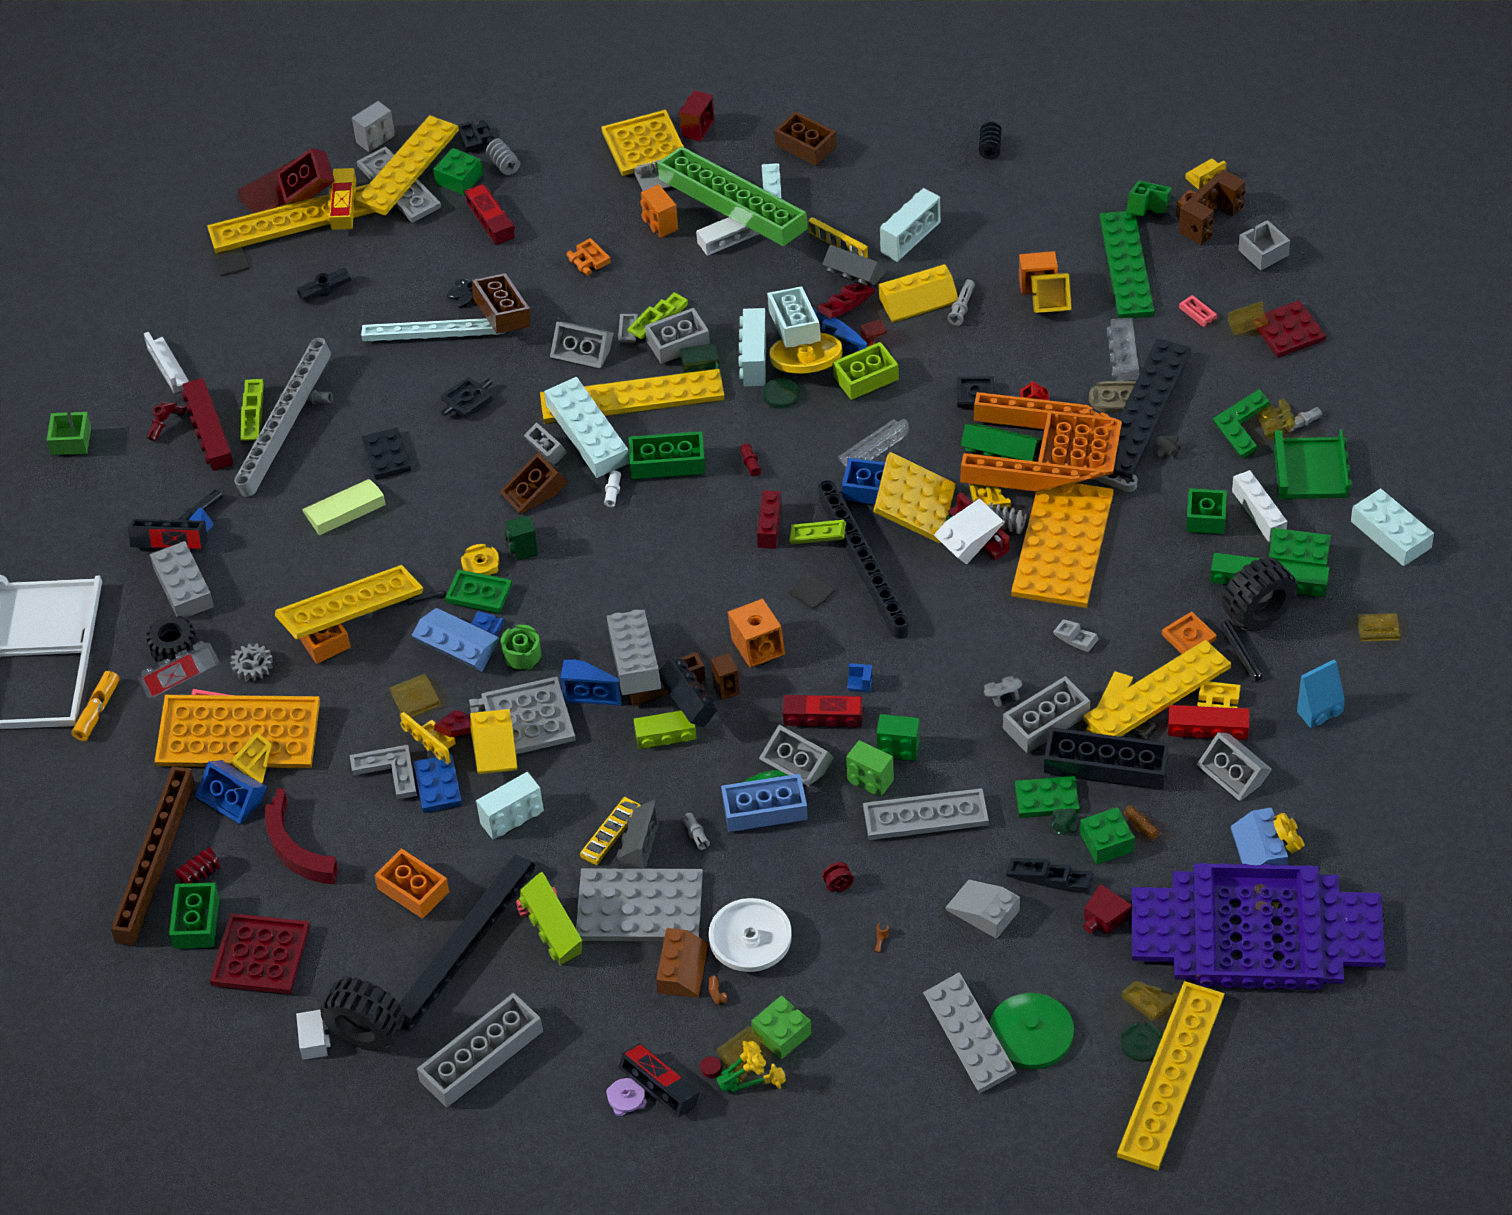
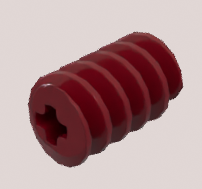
(198, 867)

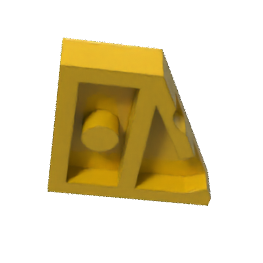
(989, 494)
(253, 757)

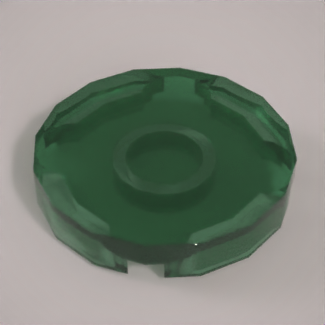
(780, 393)
(1140, 1041)

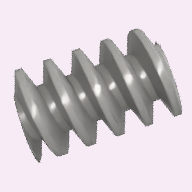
(502, 157)
(1012, 520)

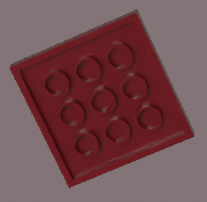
(260, 953)

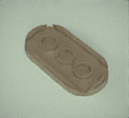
(1110, 395)

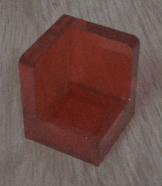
(871, 330)

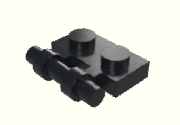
(470, 135)

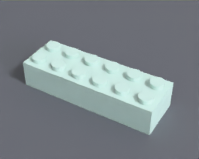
(586, 427)

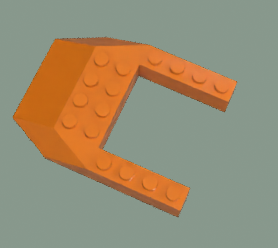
(1073, 449)

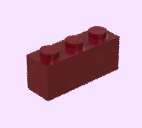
(769, 519)

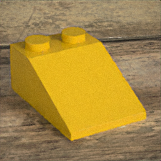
(493, 741)

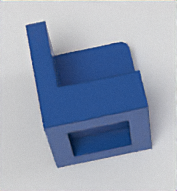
(860, 677)

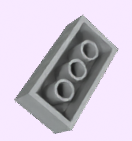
(181, 580)
(1055, 707)

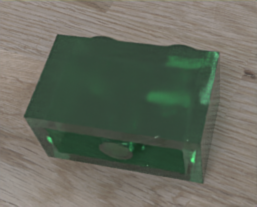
(699, 358)

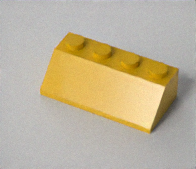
(918, 293)

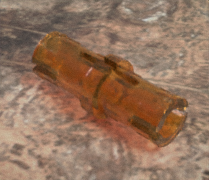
(1141, 822)

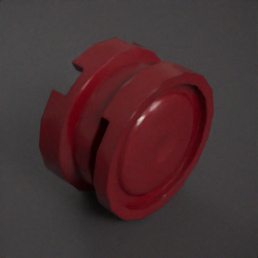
(837, 877)

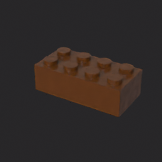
(501, 303)

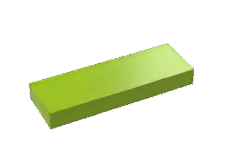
(817, 531)

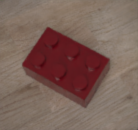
(305, 176)

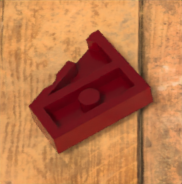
(454, 724)

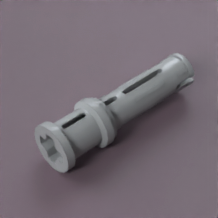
(967, 288)

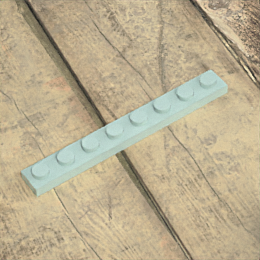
(427, 329)

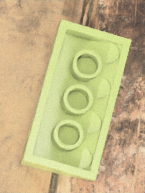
(344, 506)

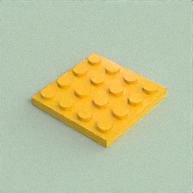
(641, 140)
(913, 496)

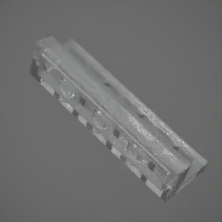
(877, 441)

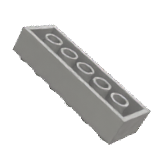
(633, 652)
(480, 1050)

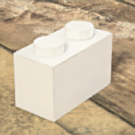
(311, 1034)

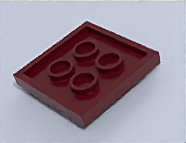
(1290, 329)

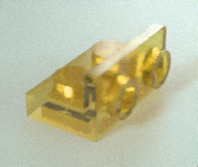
(1247, 318)

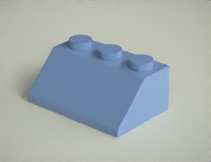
(1258, 839)

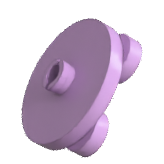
(625, 1096)

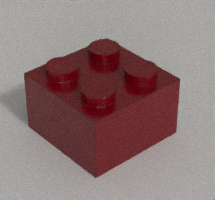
(697, 115)

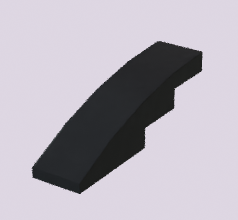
(1049, 875)

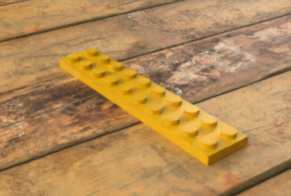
(275, 222)
(652, 393)
(1170, 1076)

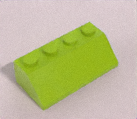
(550, 919)

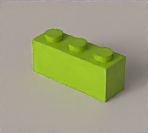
(663, 729)

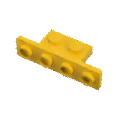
(428, 737)

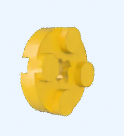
(487, 555)
(1286, 831)

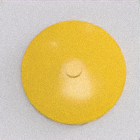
(806, 357)

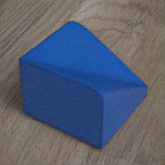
(200, 515)

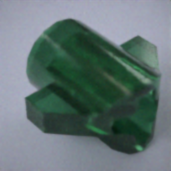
(1064, 820)

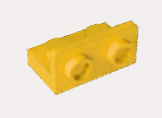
(1204, 173)

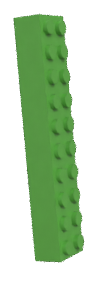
(732, 196)

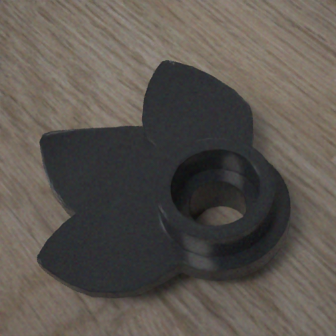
(462, 291)

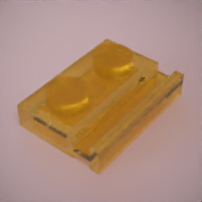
(1378, 627)

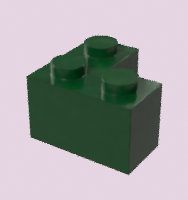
(521, 538)

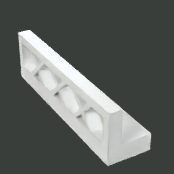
(166, 362)

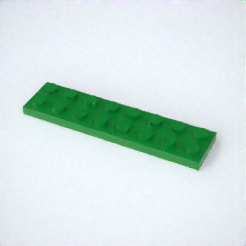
(1126, 265)

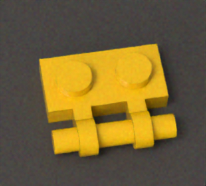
(1219, 693)

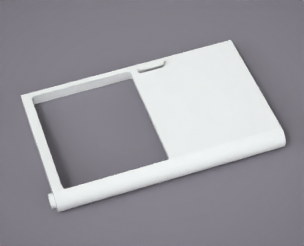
(49, 620)

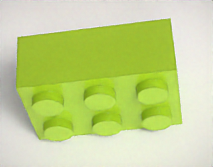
(865, 370)

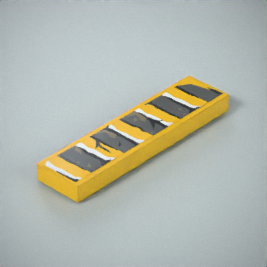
(836, 237)
(609, 832)

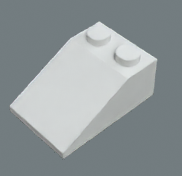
(969, 530)

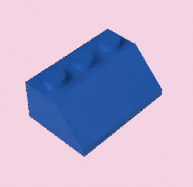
(230, 791)

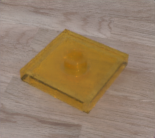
(414, 695)

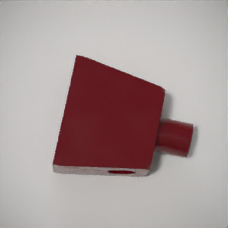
(1105, 911)

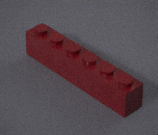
(207, 424)

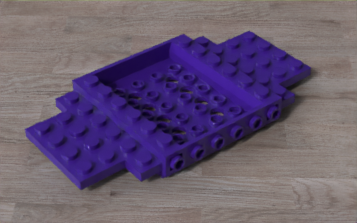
(1319, 926)

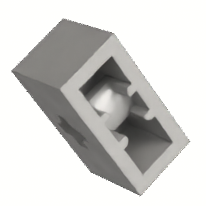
(545, 444)

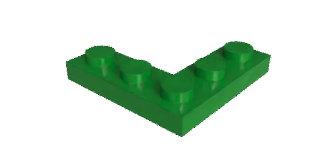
(1230, 421)

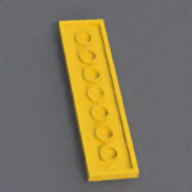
(407, 165)
(348, 602)
(1157, 690)

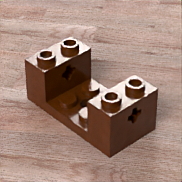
(1196, 215)

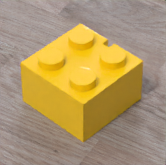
(1051, 292)

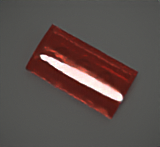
(263, 192)

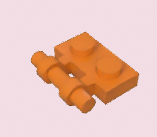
(592, 253)

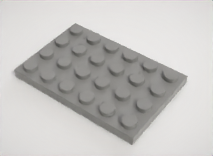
(638, 903)

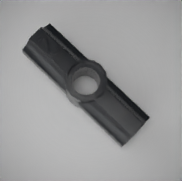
(323, 284)

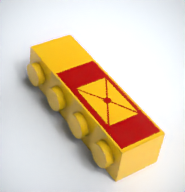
(342, 199)

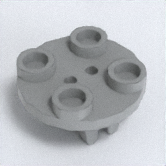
(1007, 685)

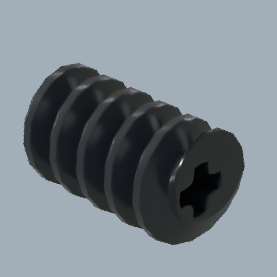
(990, 140)

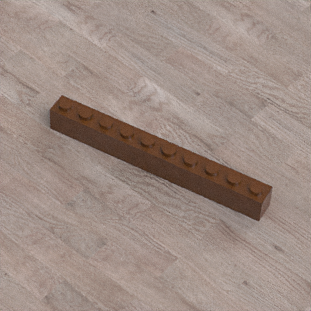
(152, 856)

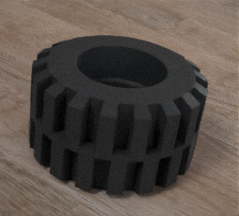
(167, 630)

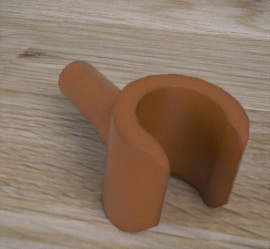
(881, 934)

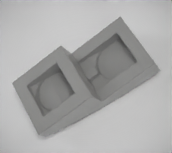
(1073, 635)

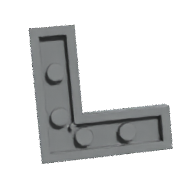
(396, 758)

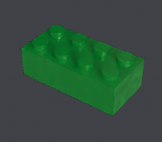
(666, 455)

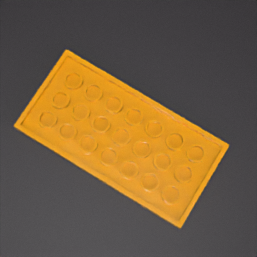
(1063, 544)
(219, 726)

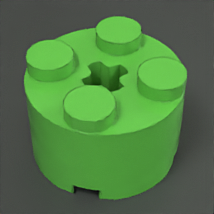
(521, 647)

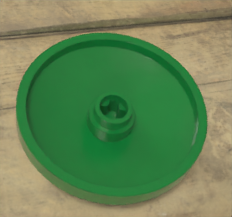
(1033, 1030)

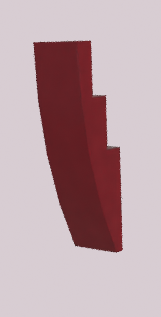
(848, 299)

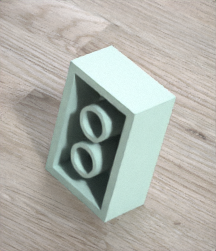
(510, 805)

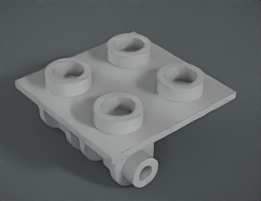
(649, 176)

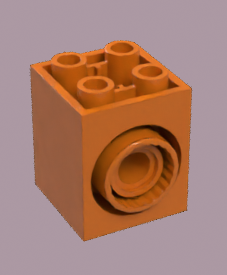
(756, 633)

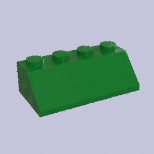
(1000, 442)

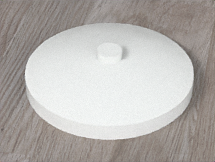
(750, 935)

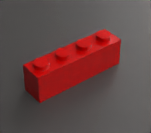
(1207, 721)

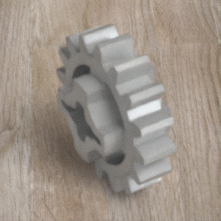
(251, 662)

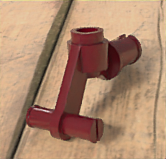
(161, 413)

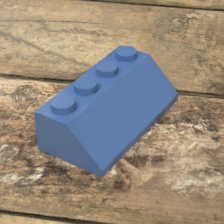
(456, 638)
(764, 802)

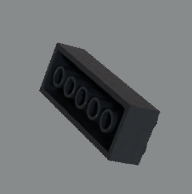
(1106, 758)

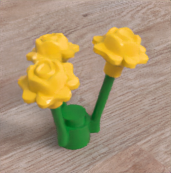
(755, 1063)

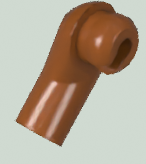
(714, 991)

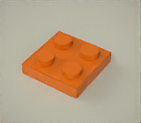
(1188, 633)

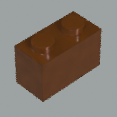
(725, 676)

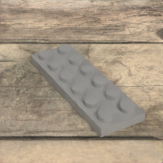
(416, 200)
(925, 814)
(969, 1033)

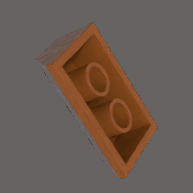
(681, 963)

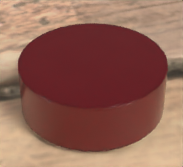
(710, 1067)

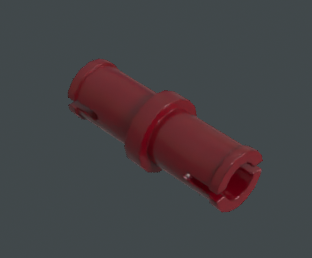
(750, 460)

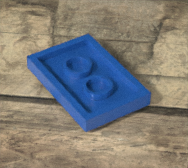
(437, 784)

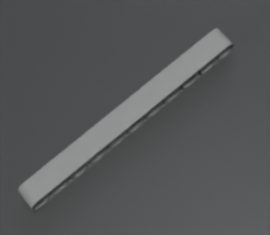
(282, 417)

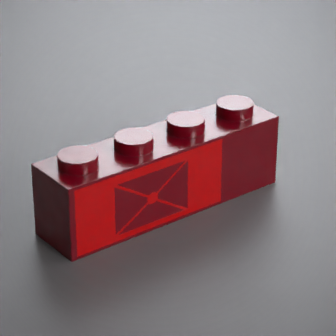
(490, 214)
(822, 710)

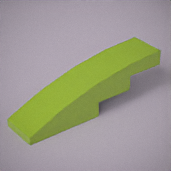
(662, 310)
(252, 409)

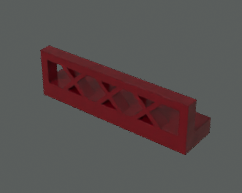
(998, 544)

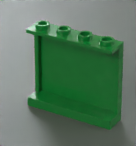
(1312, 467)

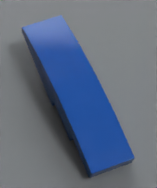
(849, 338)

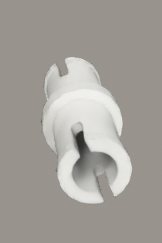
(612, 488)

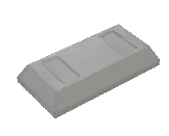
(625, 322)

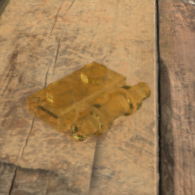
(1270, 418)

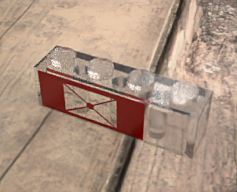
(178, 670)

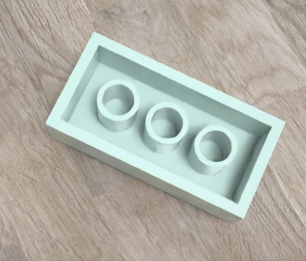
(910, 224)
(794, 317)
(753, 347)
(1392, 527)

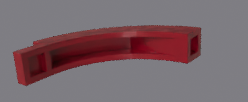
(302, 862)

